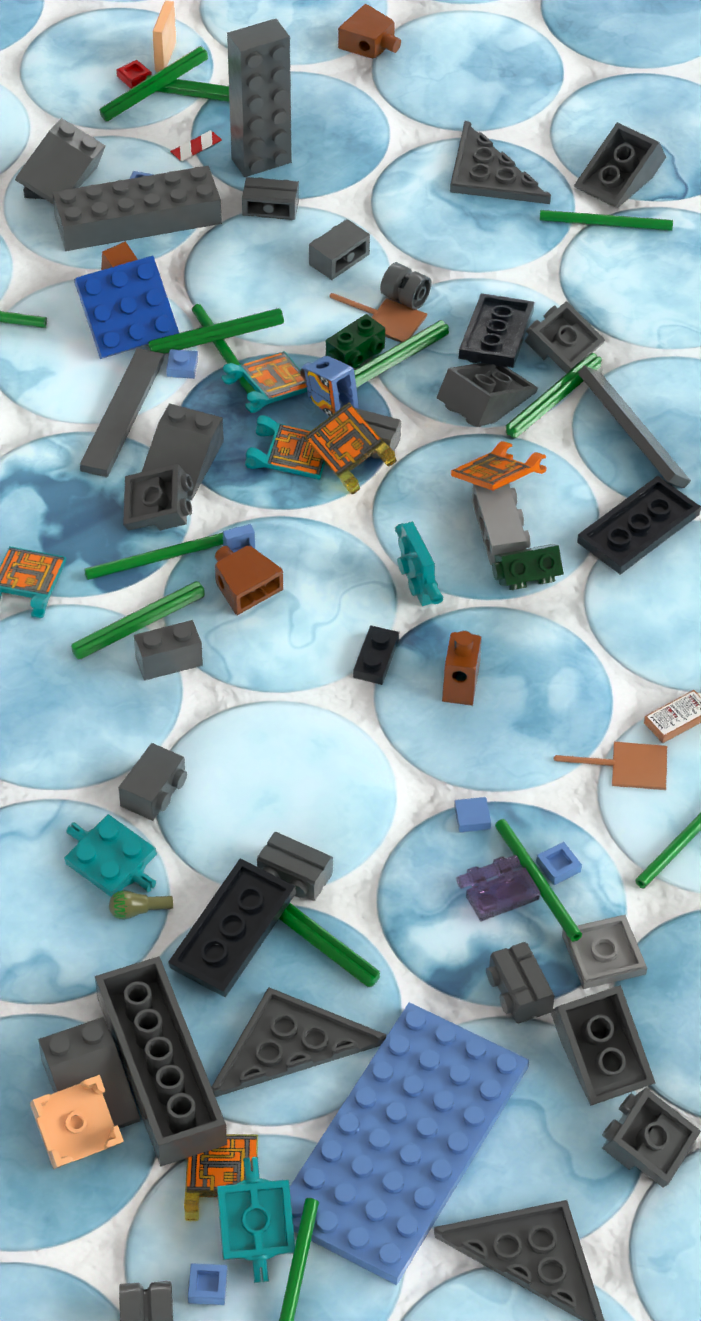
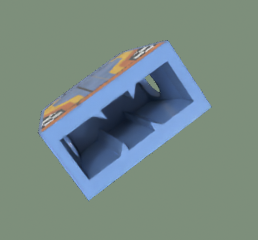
(330, 384)

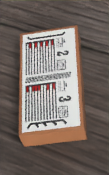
(675, 717)

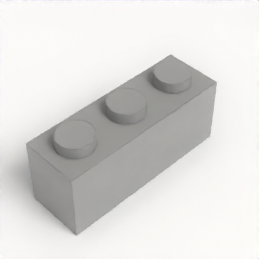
(499, 520)

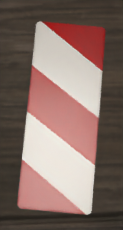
(196, 145)

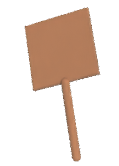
(398, 319)
(632, 764)

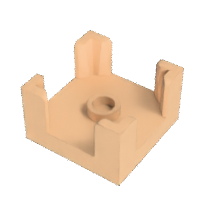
(75, 1122)

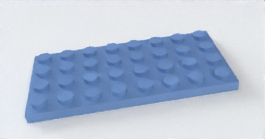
(404, 1140)

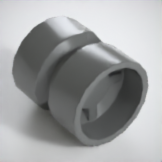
(405, 285)
(146, 1304)

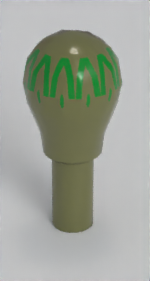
(129, 904)

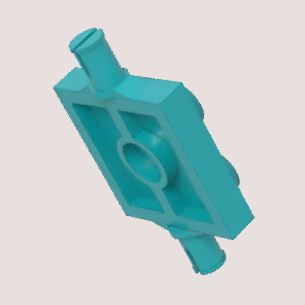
(417, 565)
(110, 856)
(255, 1219)

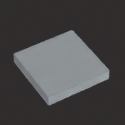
(605, 952)

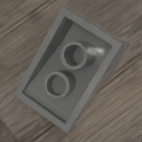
(61, 161)
(621, 166)
(483, 392)
(187, 440)
(603, 1045)
(83, 1054)

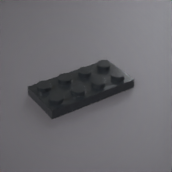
(496, 330)
(638, 524)
(232, 927)

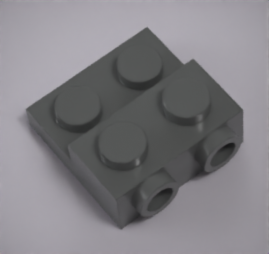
(563, 337)
(157, 498)
(650, 1137)

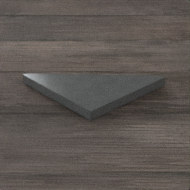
(488, 173)
(289, 1038)
(533, 1249)

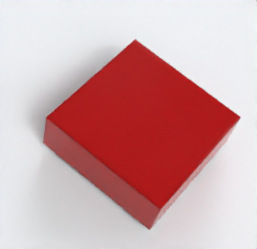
(133, 73)

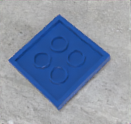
(126, 306)

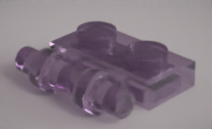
(500, 894)

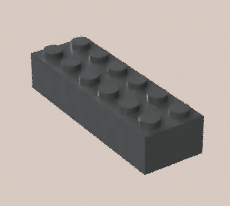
(260, 97)
(137, 208)
(160, 1061)

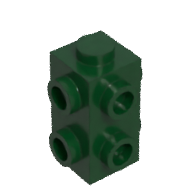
(357, 341)
(527, 565)

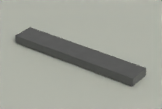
(121, 412)
(634, 427)

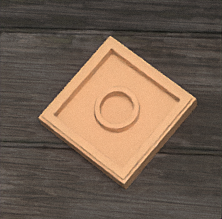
(164, 36)

